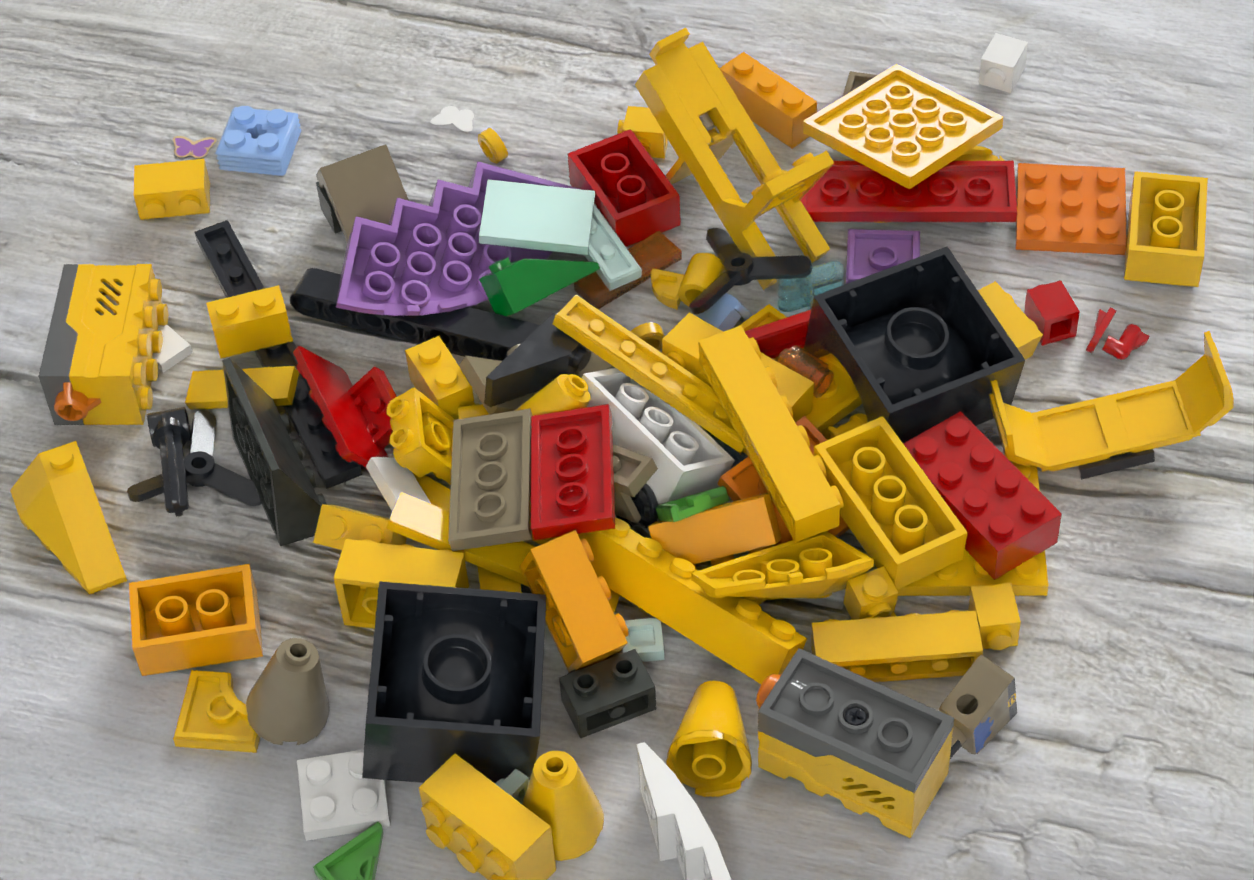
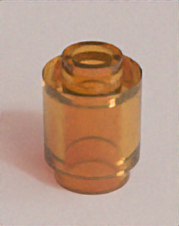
(809, 367)

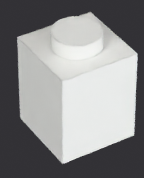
(1003, 63)

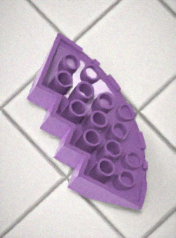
(428, 254)

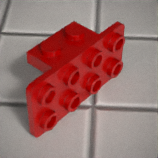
(351, 412)

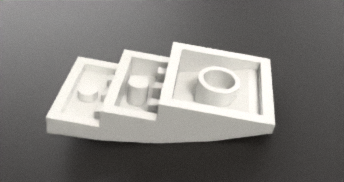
(677, 821)

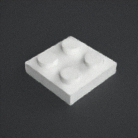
(338, 798)

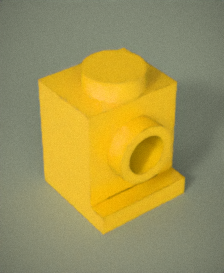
(871, 595)

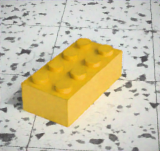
(891, 503)

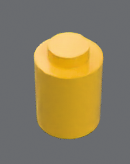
(700, 273)

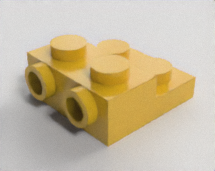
(421, 435)

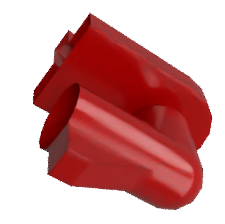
(1130, 339)

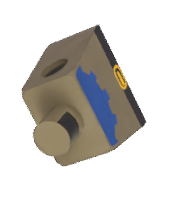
(980, 705)

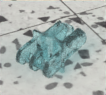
(799, 292)

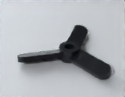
(742, 269)
(201, 468)

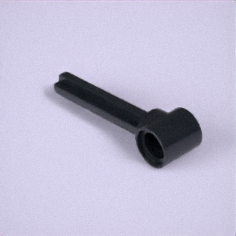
(170, 433)

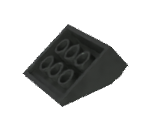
(272, 458)

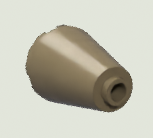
(289, 695)

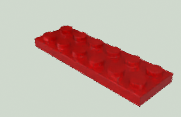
(953, 194)

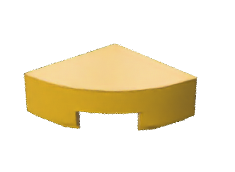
(666, 287)

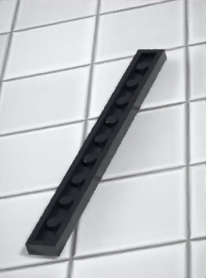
(238, 277)

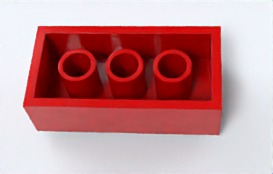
(989, 496)

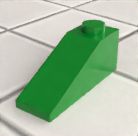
(527, 281)

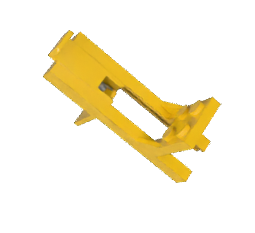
(702, 123)

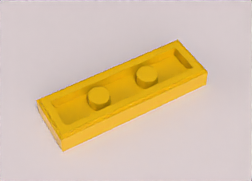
(208, 387)

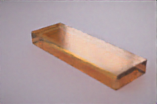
(652, 252)

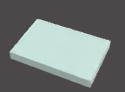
(537, 217)

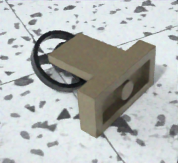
(630, 476)

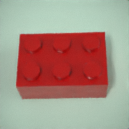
(627, 187)

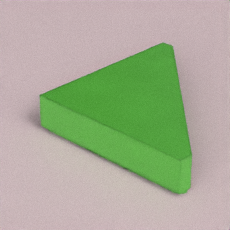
(691, 505)
(355, 859)

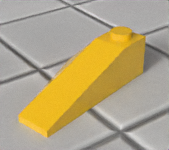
(64, 513)
(788, 570)

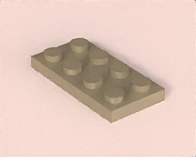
(491, 480)

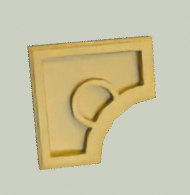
(214, 715)

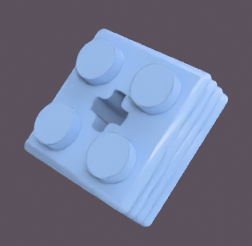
(258, 141)

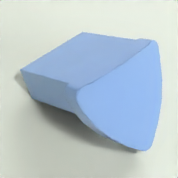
(725, 313)

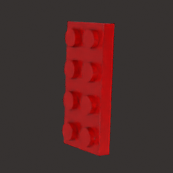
(572, 472)

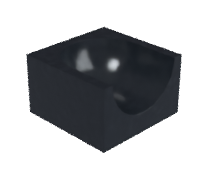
(917, 344)
(452, 679)

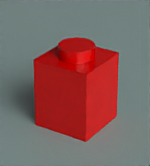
(1052, 311)

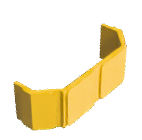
(1117, 422)

